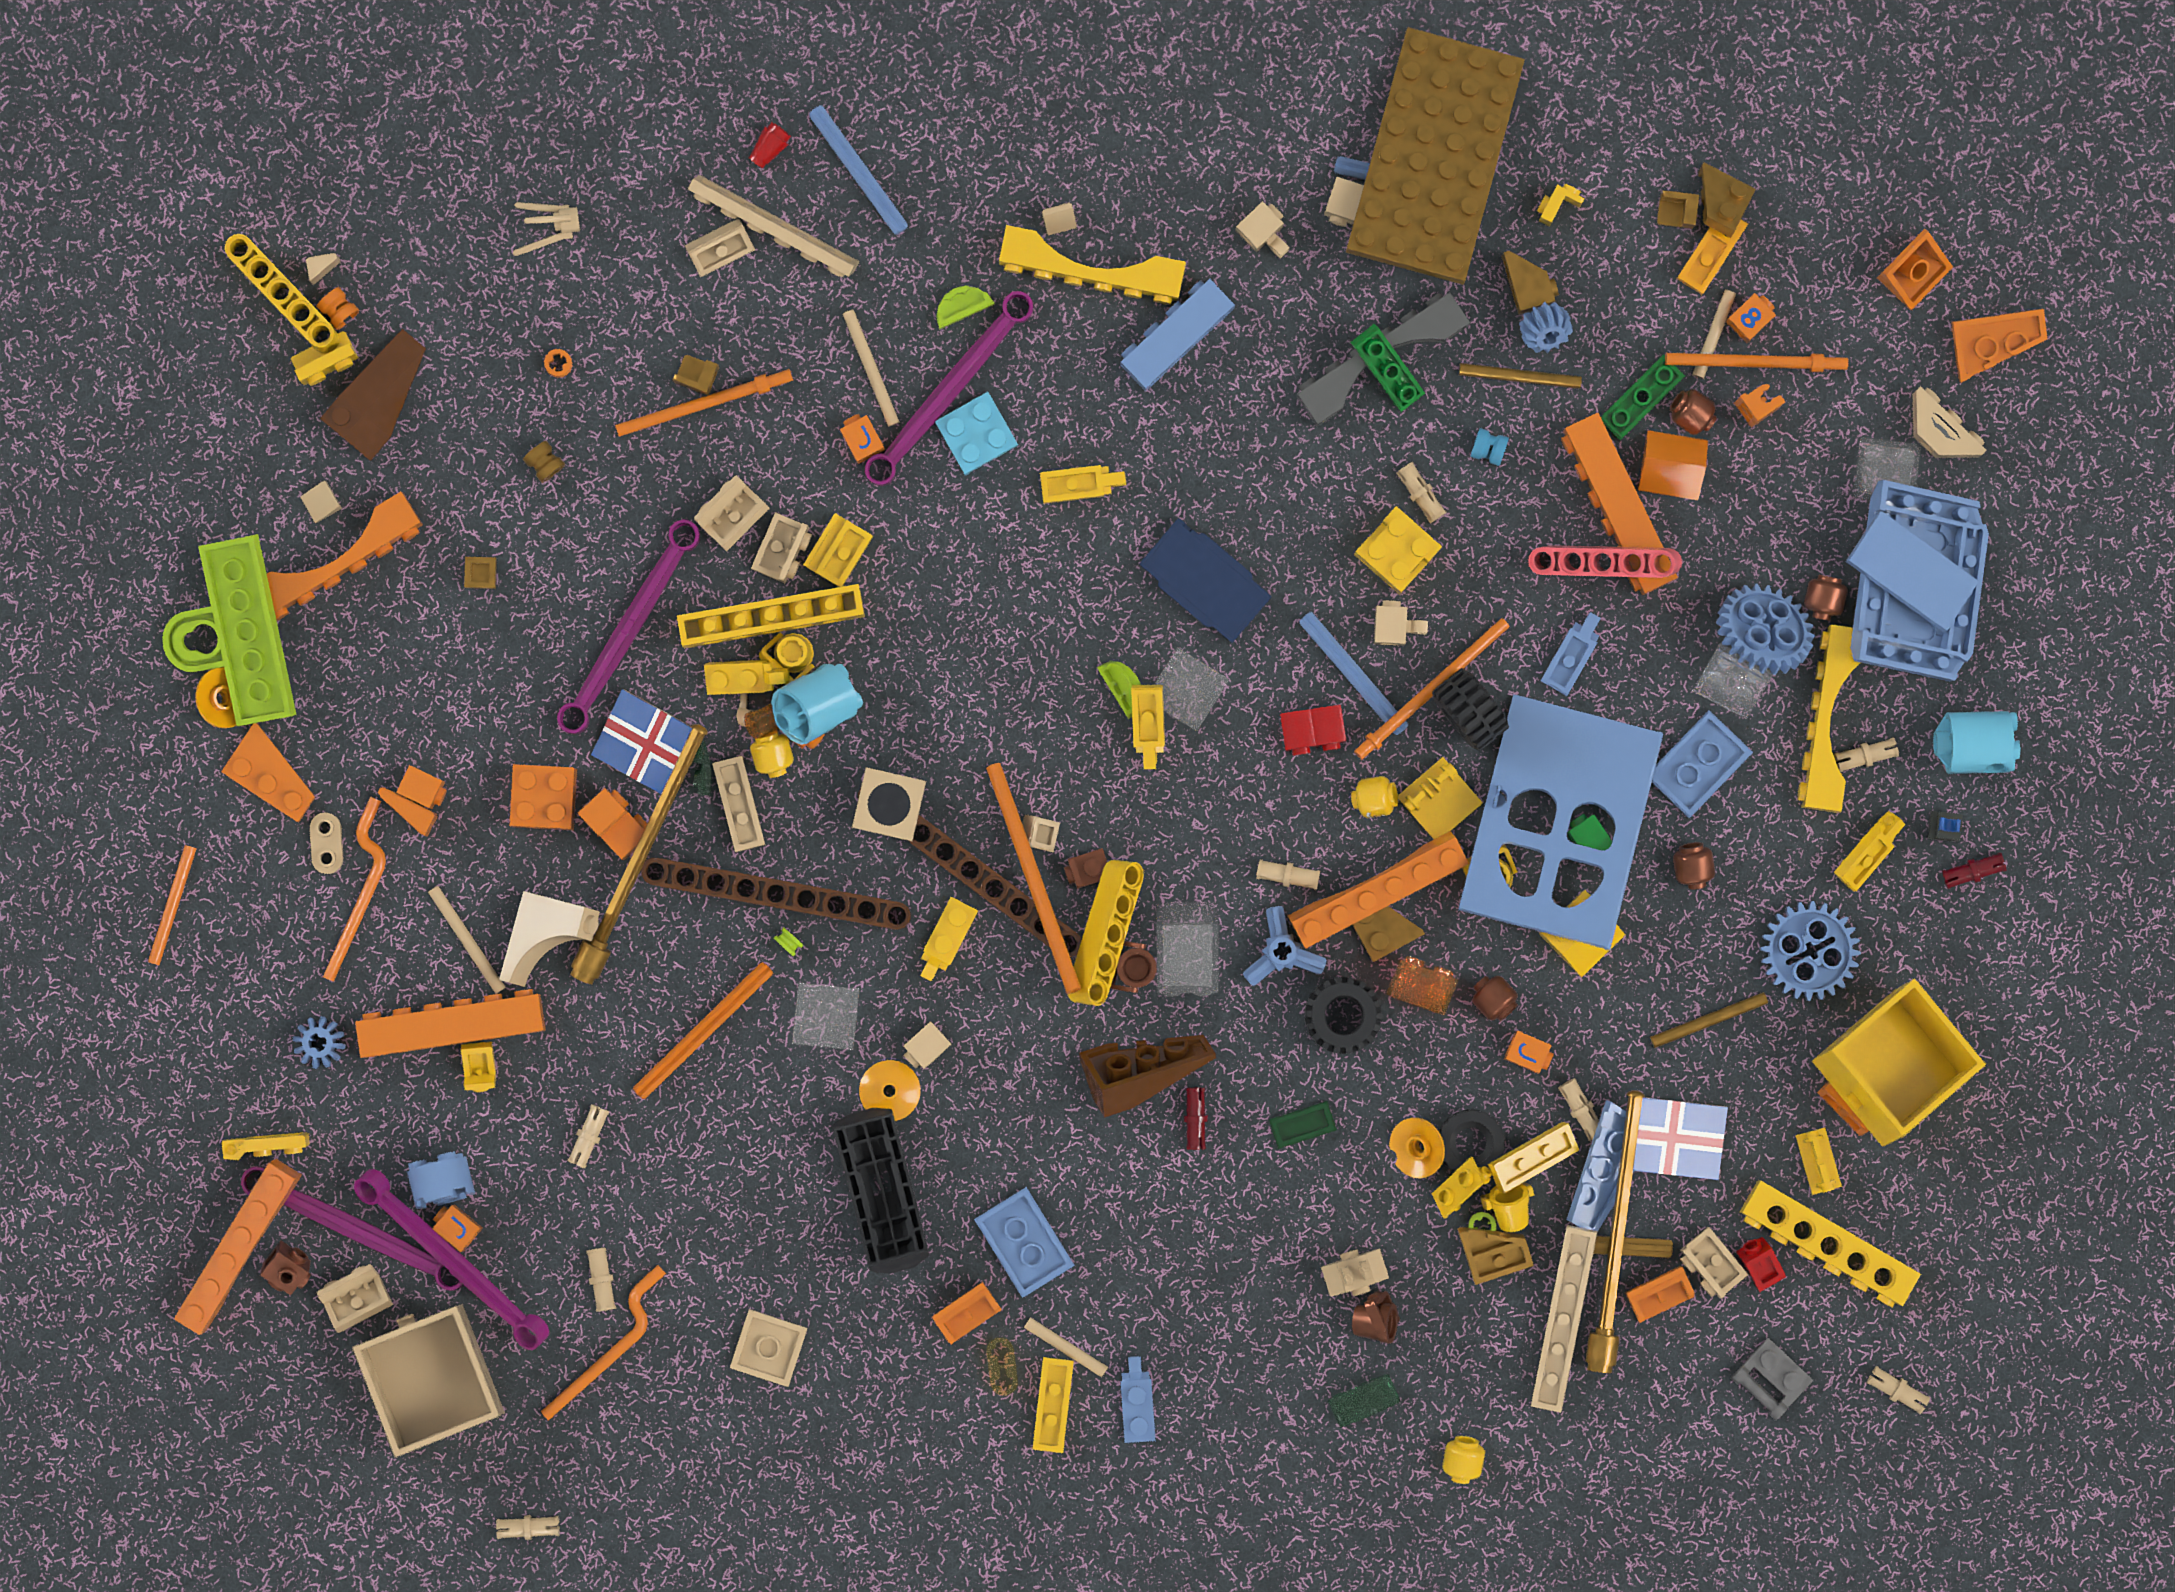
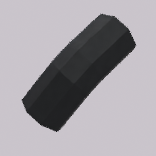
(890, 1220)

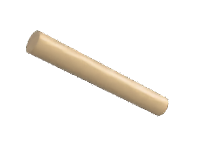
(1715, 330)
(1066, 1347)

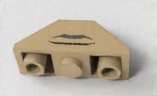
(1941, 430)

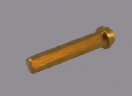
(1637, 1247)

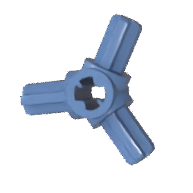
(1297, 957)

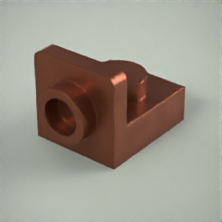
(1086, 868)

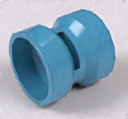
(1483, 443)

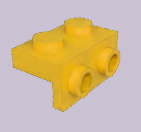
(313, 366)

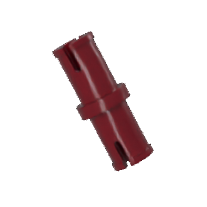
(1974, 870)
(1195, 1118)

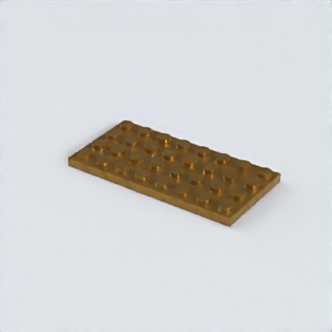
(1435, 156)

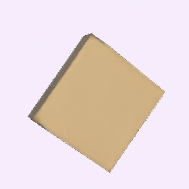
(1059, 218)
(320, 265)
(321, 501)
(1041, 832)

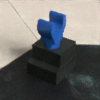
(1945, 826)

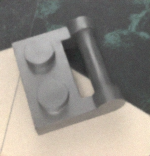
(1779, 1371)

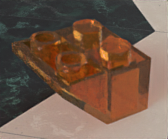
(1421, 985)

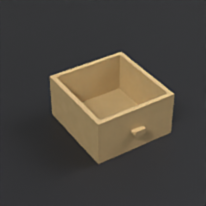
(428, 1379)

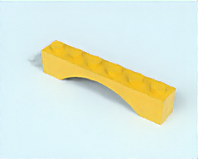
(1155, 277)
(1824, 781)

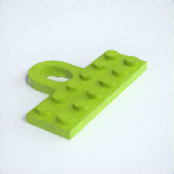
(245, 629)

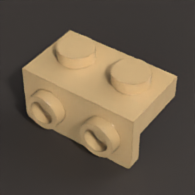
(731, 513)
(781, 548)
(1713, 1263)
(354, 1297)

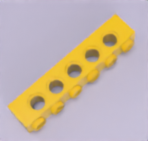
(770, 616)
(1901, 1277)

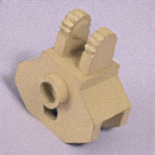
(1355, 1272)

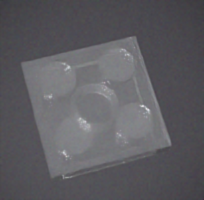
(1884, 461)
(1732, 682)
(1189, 688)
(826, 1016)

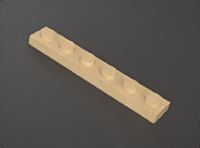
(761, 221)
(1564, 1318)

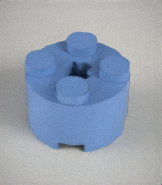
(441, 1180)

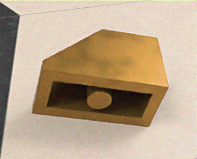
(1528, 283)

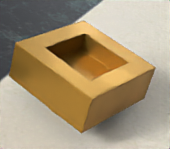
(480, 572)

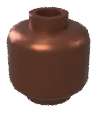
(1693, 411)
(1826, 597)
(1694, 865)
(1494, 997)

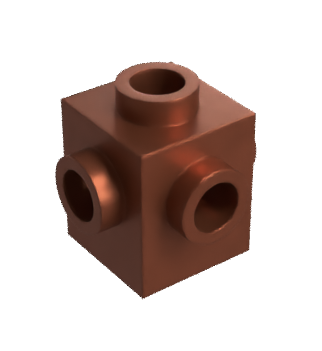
(286, 1268)

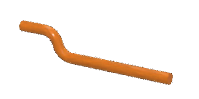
(366, 892)
(616, 1351)

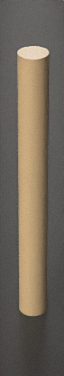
(870, 368)
(466, 939)

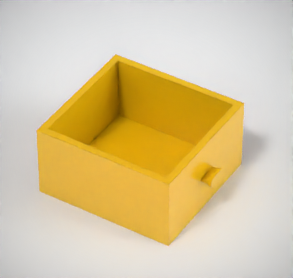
(1898, 1062)

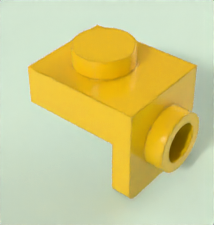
(1550, 205)
(478, 1066)

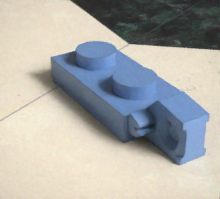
(1572, 655)
(1137, 1403)

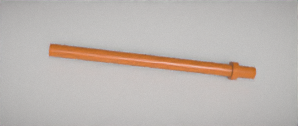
(1374, 740)

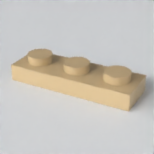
(738, 804)

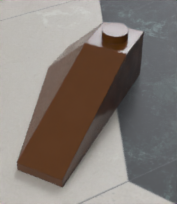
(373, 401)
(1131, 1076)

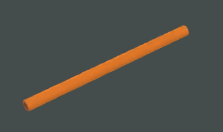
(1033, 878)

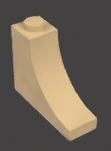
(539, 928)

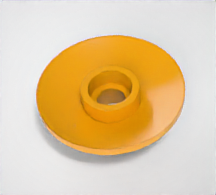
(215, 714)
(894, 1074)
(1410, 1157)

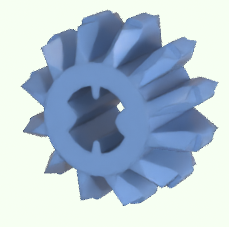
(1545, 327)
(322, 1032)

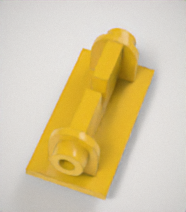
(1818, 1161)
(1460, 1186)

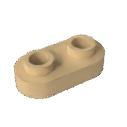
(326, 843)

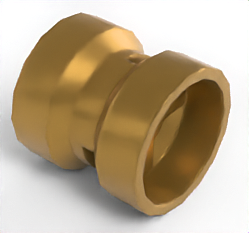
(544, 461)

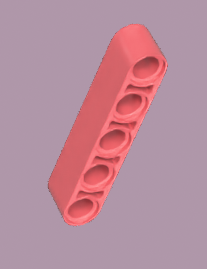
(1590, 561)

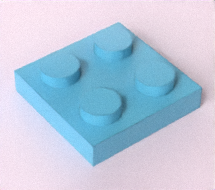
(976, 433)

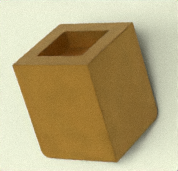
(1678, 209)
(696, 374)

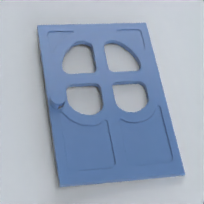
(1576, 763)

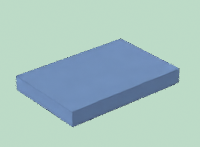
(1699, 764)
(1024, 1242)

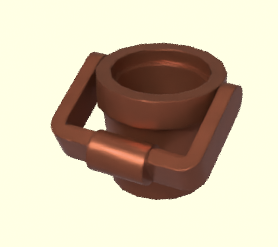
(1135, 968)
(1376, 1320)

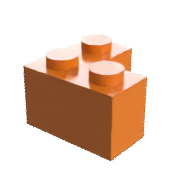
(613, 822)

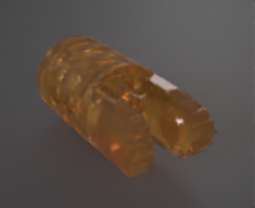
(760, 721)

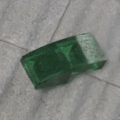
(703, 777)
(1364, 1400)

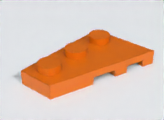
(1992, 339)
(268, 775)

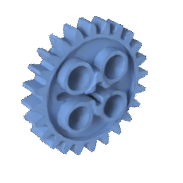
(1765, 629)
(1822, 976)

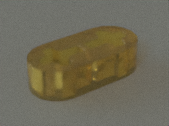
(994, 1367)

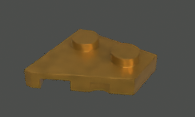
(1723, 199)
(1385, 932)
(1494, 1253)

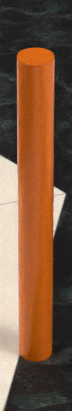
(172, 905)

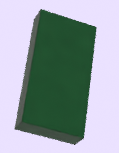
(1302, 1124)

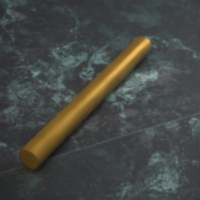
(1520, 375)
(1709, 1020)

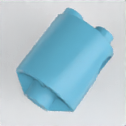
(815, 703)
(1977, 742)

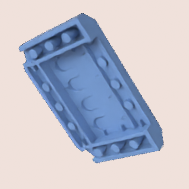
(1889, 631)

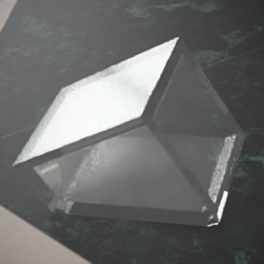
(1187, 948)

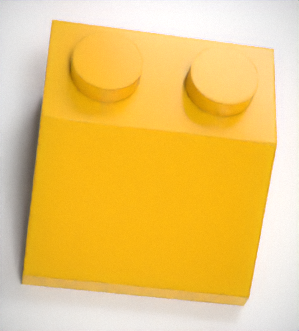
(1577, 954)

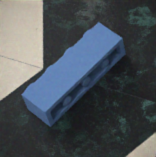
(1177, 334)

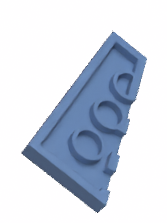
(1599, 1177)

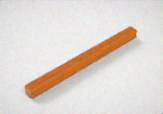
(702, 1030)

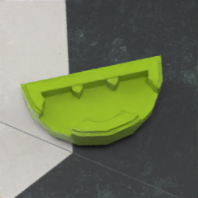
(960, 304)
(1120, 681)

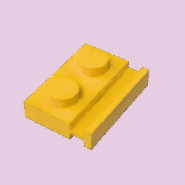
(838, 550)

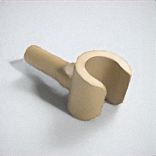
(742, 710)

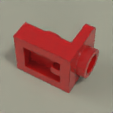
(1761, 1263)

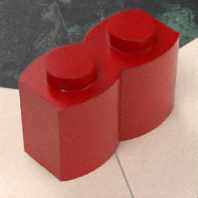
(1312, 729)

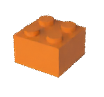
(543, 797)

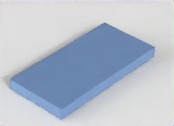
(1912, 571)

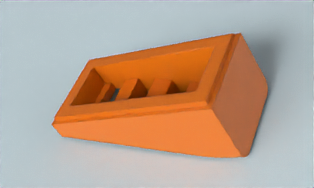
(414, 814)

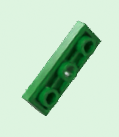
(1378, 357)
(1628, 410)

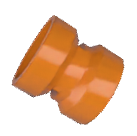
(337, 307)

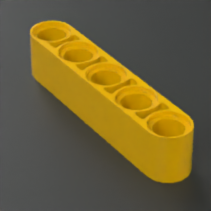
(274, 281)
(1106, 930)

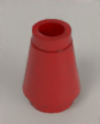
(769, 144)

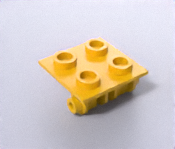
(1439, 799)

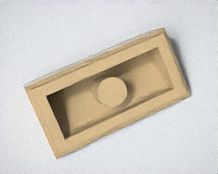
(719, 247)

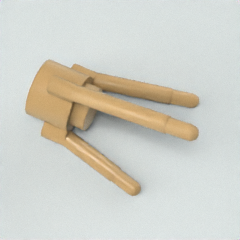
(564, 219)

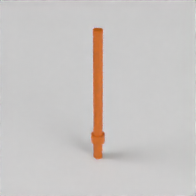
(1814, 363)
(760, 384)

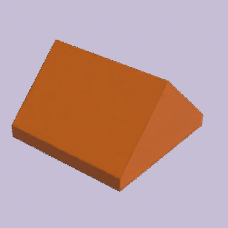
(1916, 270)
(1673, 465)

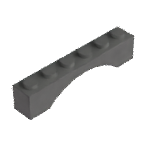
(1433, 324)

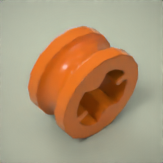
(550, 359)

